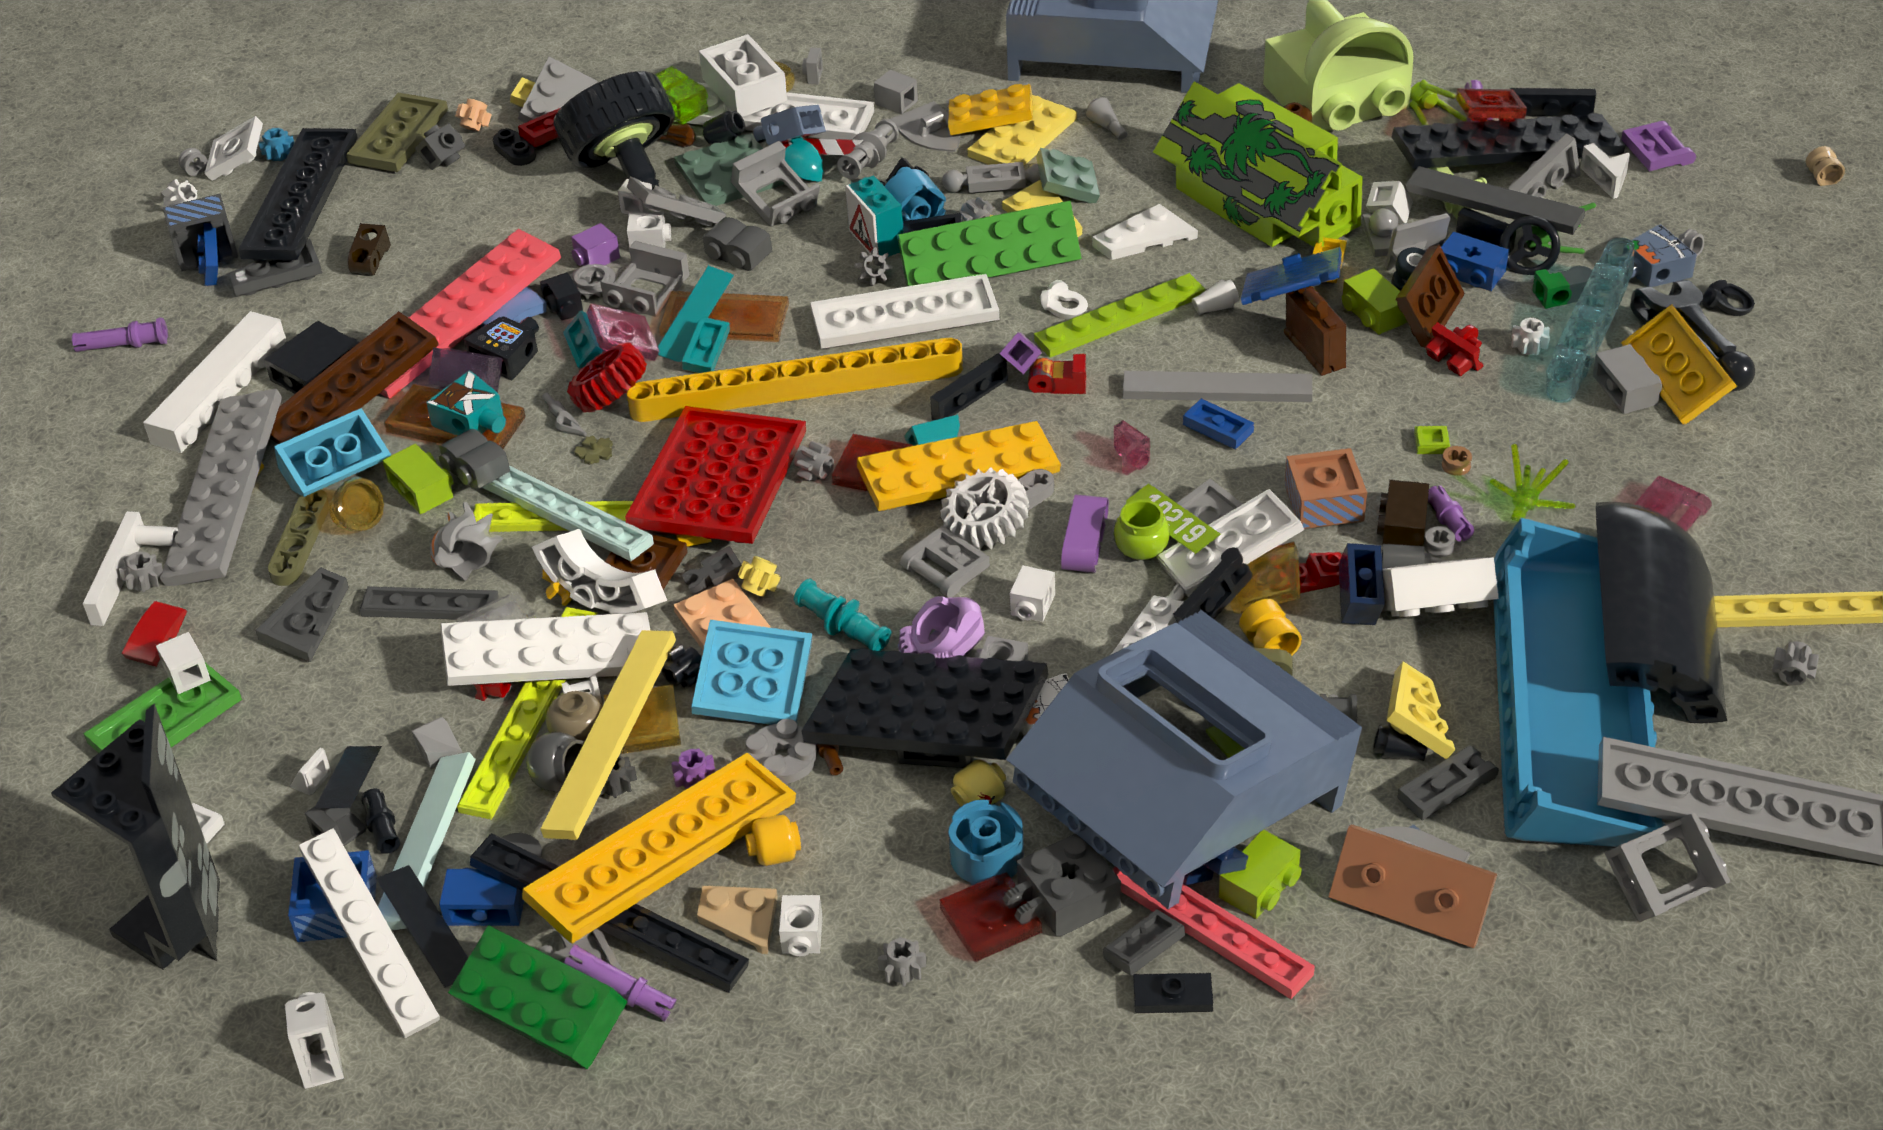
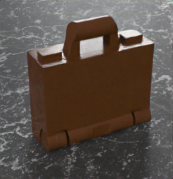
(1316, 330)

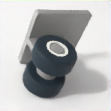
(1411, 242)

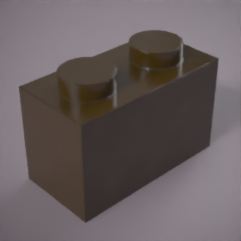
(1405, 513)

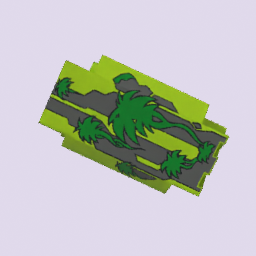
(1261, 166)

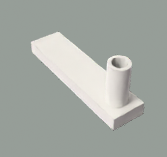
(108, 580)

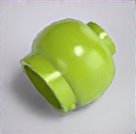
(1141, 530)

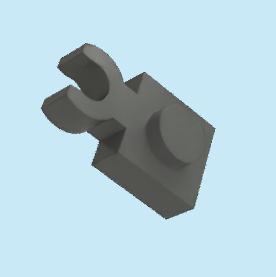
(715, 570)

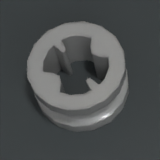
(188, 156)
(1439, 549)

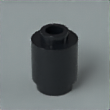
(723, 127)

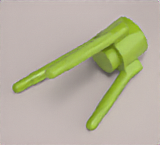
(1425, 96)

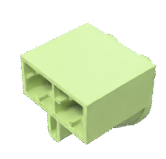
(1340, 67)

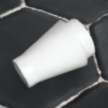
(1218, 297)

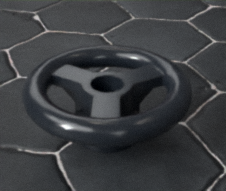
(1526, 222)

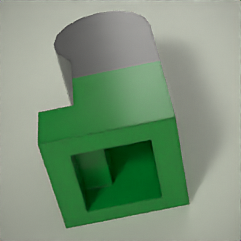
(1560, 287)

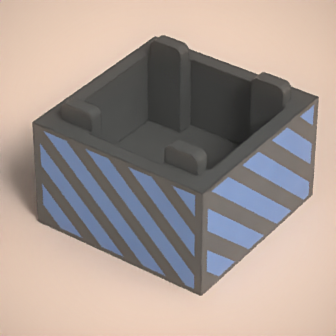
(187, 221)

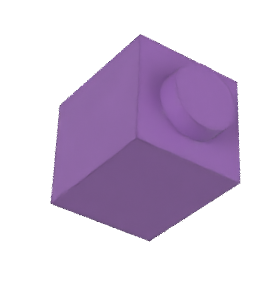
(595, 246)

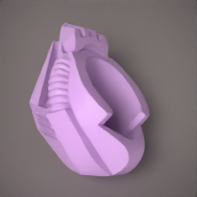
(956, 623)

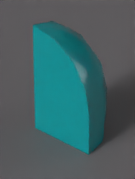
(804, 159)
(933, 431)

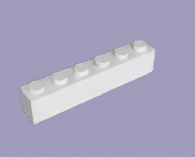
(218, 376)

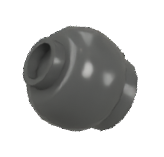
(552, 759)

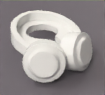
(1059, 291)

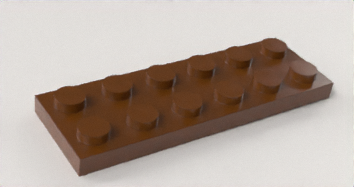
(354, 377)

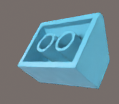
(330, 453)

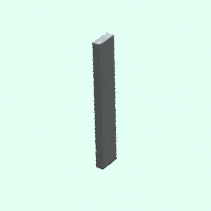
(1493, 199)

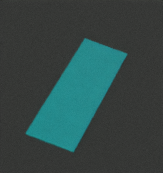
(699, 303)

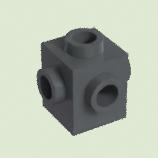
(440, 146)

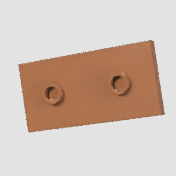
(1412, 885)

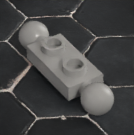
(991, 177)

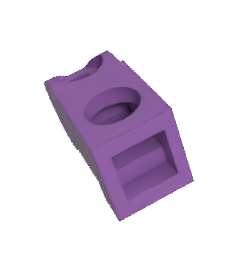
(1021, 352)

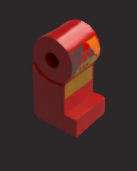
(1058, 376)

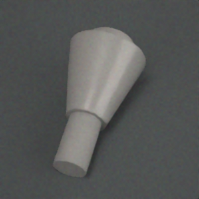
(1102, 113)

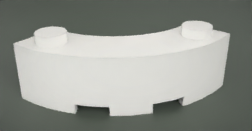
(593, 581)

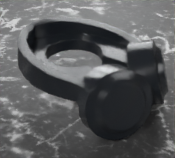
(1713, 297)

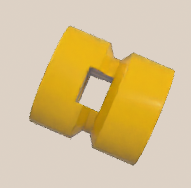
(1268, 627)

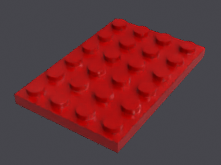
(717, 475)

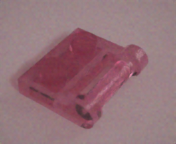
(1667, 496)

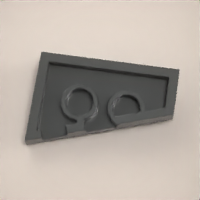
(275, 272)
(305, 615)

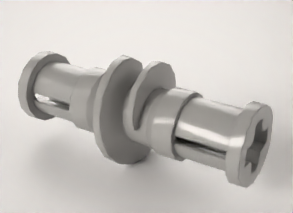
(870, 150)

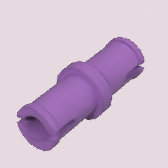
(1450, 513)

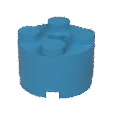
(916, 194)
(985, 840)

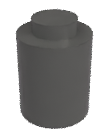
(1403, 555)

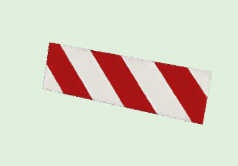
(832, 146)

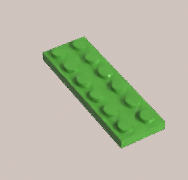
(991, 245)

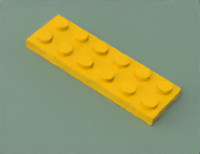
(931, 468)

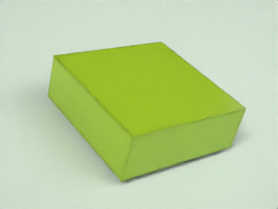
(1431, 439)

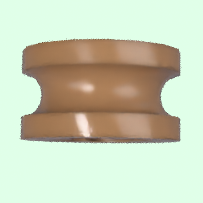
(1456, 454)

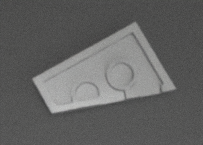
(1550, 169)
(685, 205)

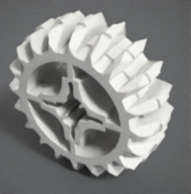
(981, 499)

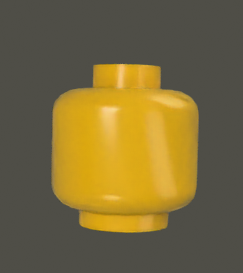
(773, 840)

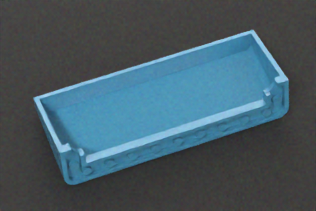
(1559, 692)

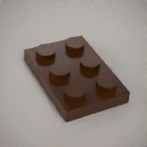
(1430, 294)

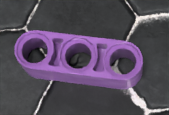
(1084, 533)

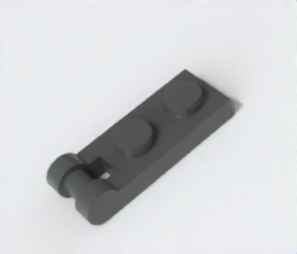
(1446, 782)

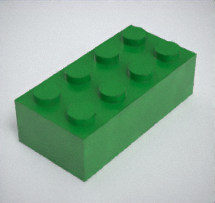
(538, 997)

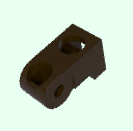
(367, 253)

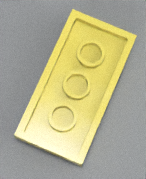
(1023, 140)

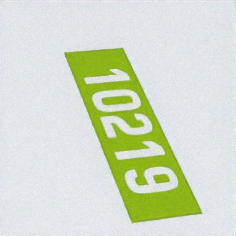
(1183, 525)

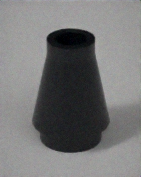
(1396, 745)

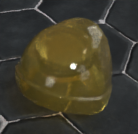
(357, 505)

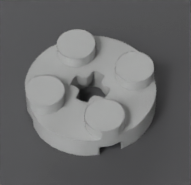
(783, 736)

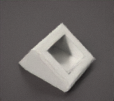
(312, 773)

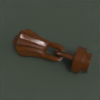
(681, 135)

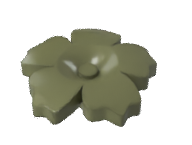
(594, 450)

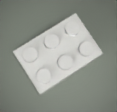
(743, 75)
(1439, 586)

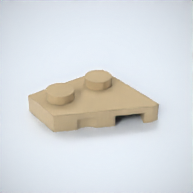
(739, 913)

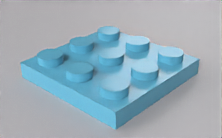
(751, 673)

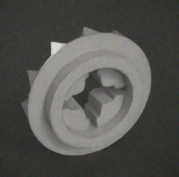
(586, 274)

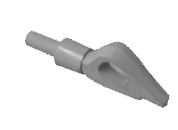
(563, 417)

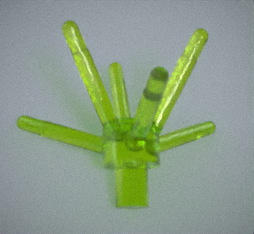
(1527, 495)

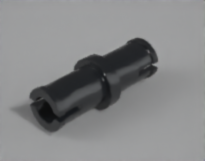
(380, 820)

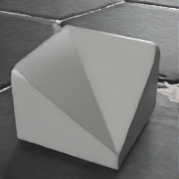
(435, 741)

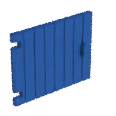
(1292, 275)

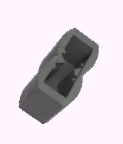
(737, 243)
(474, 459)

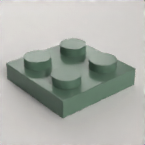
(1067, 175)

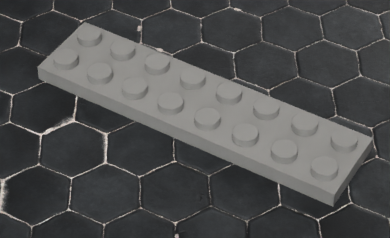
(221, 488)
(1741, 800)

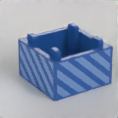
(309, 909)

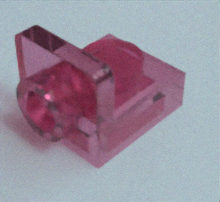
(1132, 446)

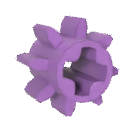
(692, 768)

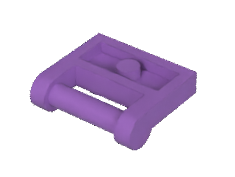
(1657, 146)

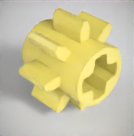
(759, 576)

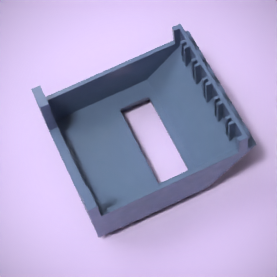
(1112, 33)
(1153, 793)

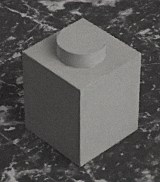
(895, 91)

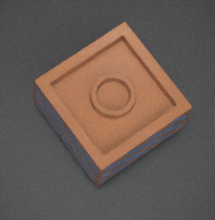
(1325, 488)

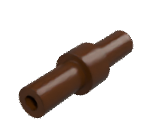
(831, 756)

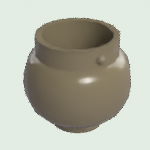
(573, 714)

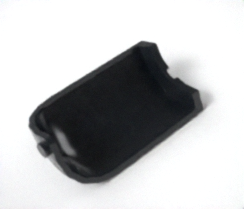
(1659, 610)

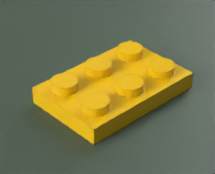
(990, 109)

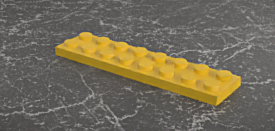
(657, 847)

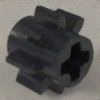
(682, 666)

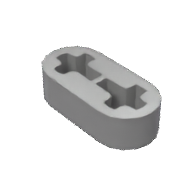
(1038, 492)

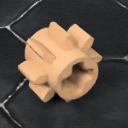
(473, 115)

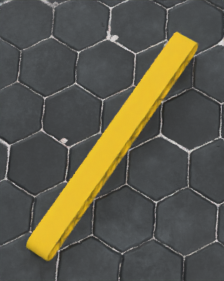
(796, 379)

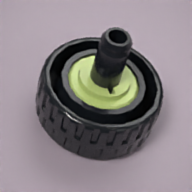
(617, 121)

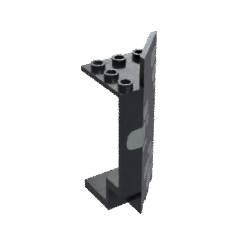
(142, 800)

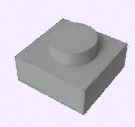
(813, 66)

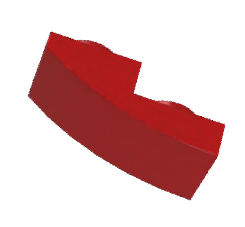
(1319, 571)
(156, 626)

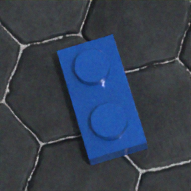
(209, 261)
(1218, 423)

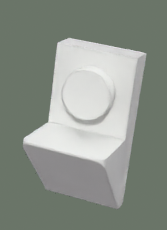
(1605, 171)

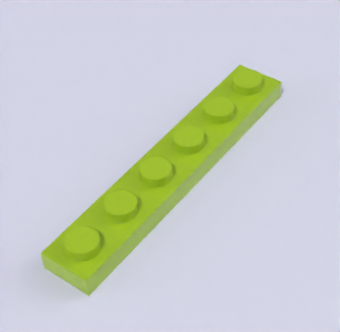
(1118, 315)

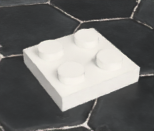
(234, 149)

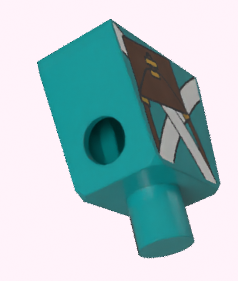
(466, 406)

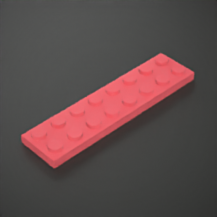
(479, 295)

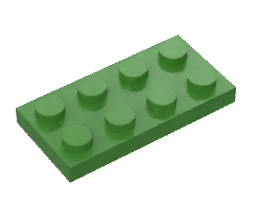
(179, 713)

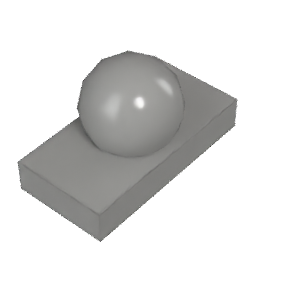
(1379, 230)

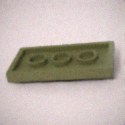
(397, 132)

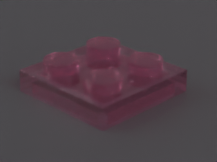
(619, 326)

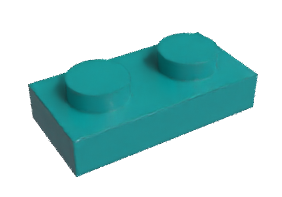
(582, 340)
(705, 345)

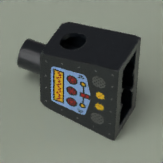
(508, 340)

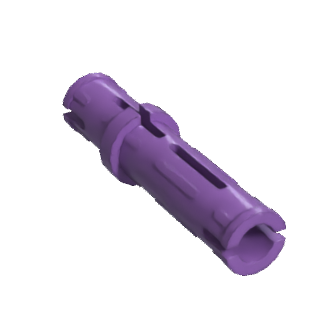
(632, 989)

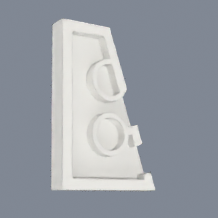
(1143, 230)

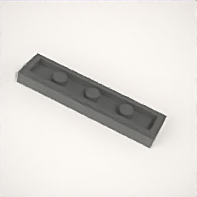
(423, 602)

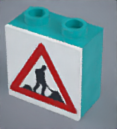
(874, 216)

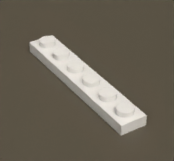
(369, 933)

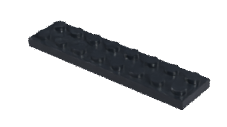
(1501, 141)
(298, 195)

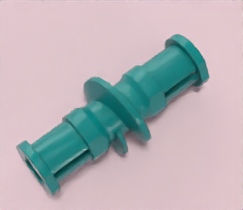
(841, 616)

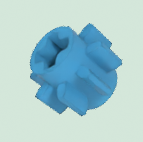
(276, 144)

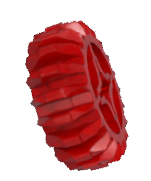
(607, 377)

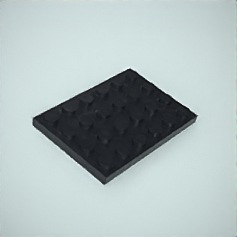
(926, 703)

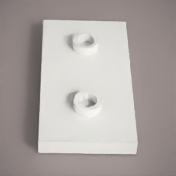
(1251, 528)

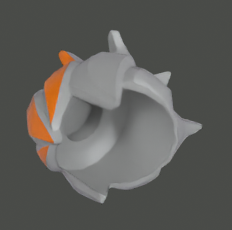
(464, 543)

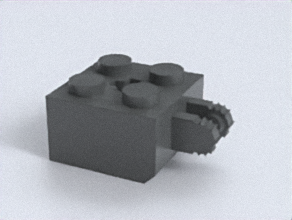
(1064, 886)

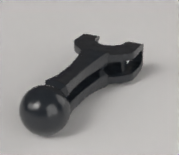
(1687, 301)

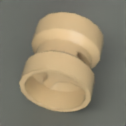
(1825, 166)

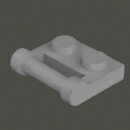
(950, 553)

